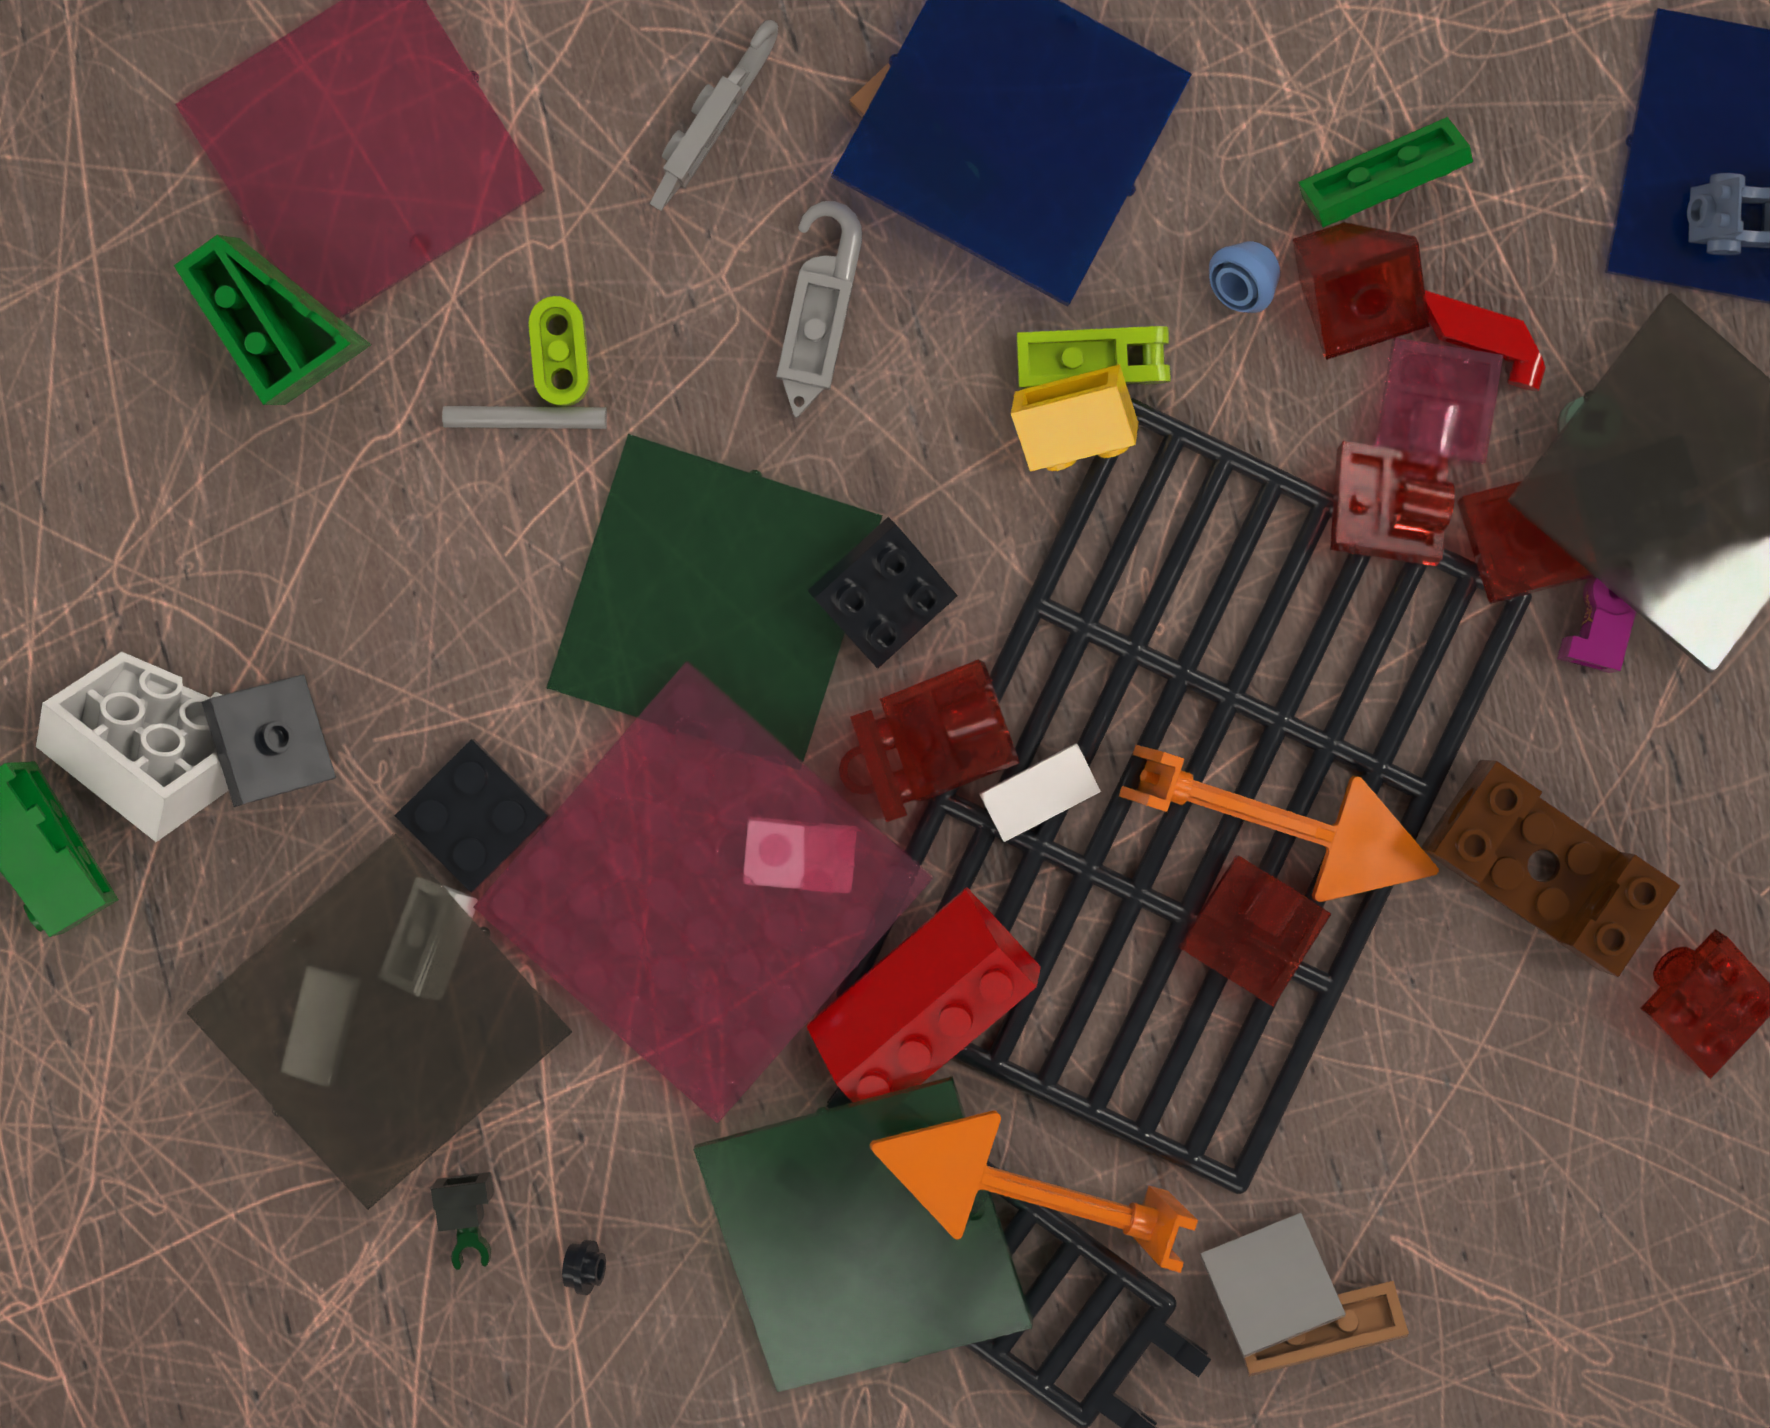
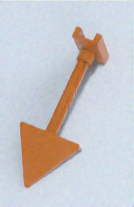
(1363, 846)
(949, 1166)

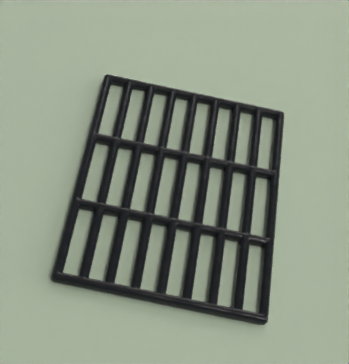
(1229, 700)

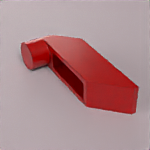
(1490, 333)

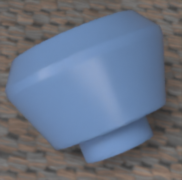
(1244, 276)

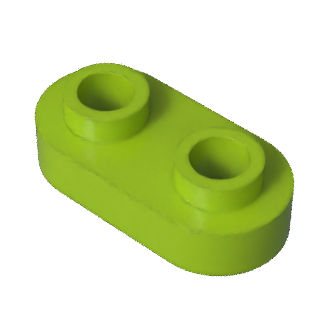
(559, 352)

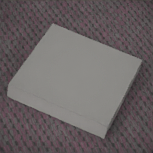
(1272, 1285)

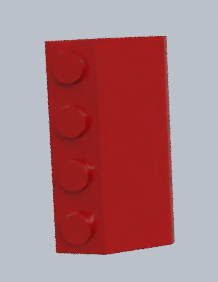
(923, 1001)

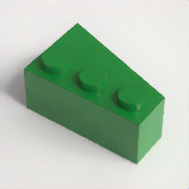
(266, 320)
(46, 854)

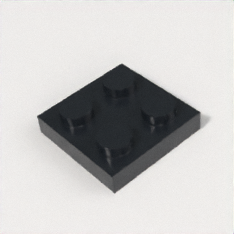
(472, 815)

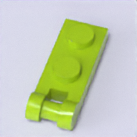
(1068, 353)

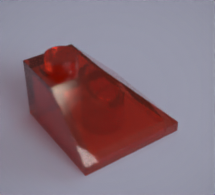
(1361, 286)

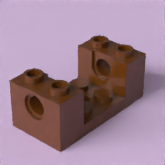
(1594, 902)

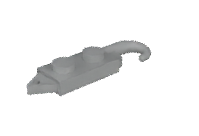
(713, 111)
(819, 309)

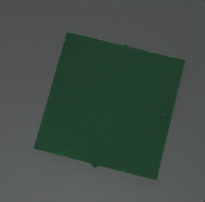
(709, 574)
(843, 1255)

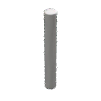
(524, 417)

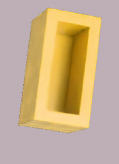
(1075, 419)

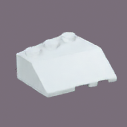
(135, 742)

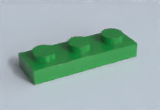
(1385, 172)

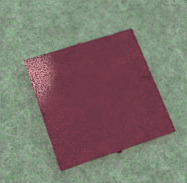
(360, 149)

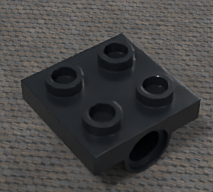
(882, 592)

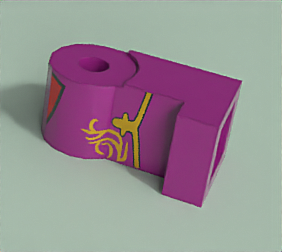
(1603, 630)

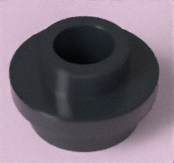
(583, 1267)

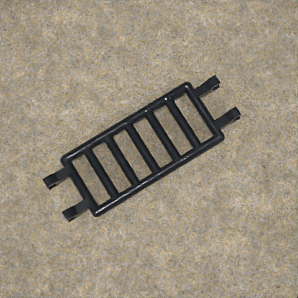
(1120, 1274)

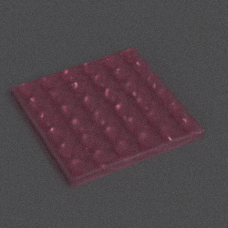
(703, 891)

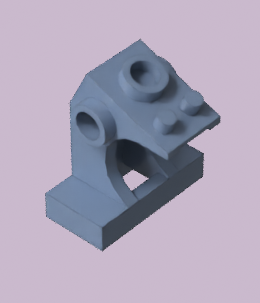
(1716, 215)

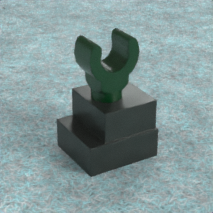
(460, 1207)

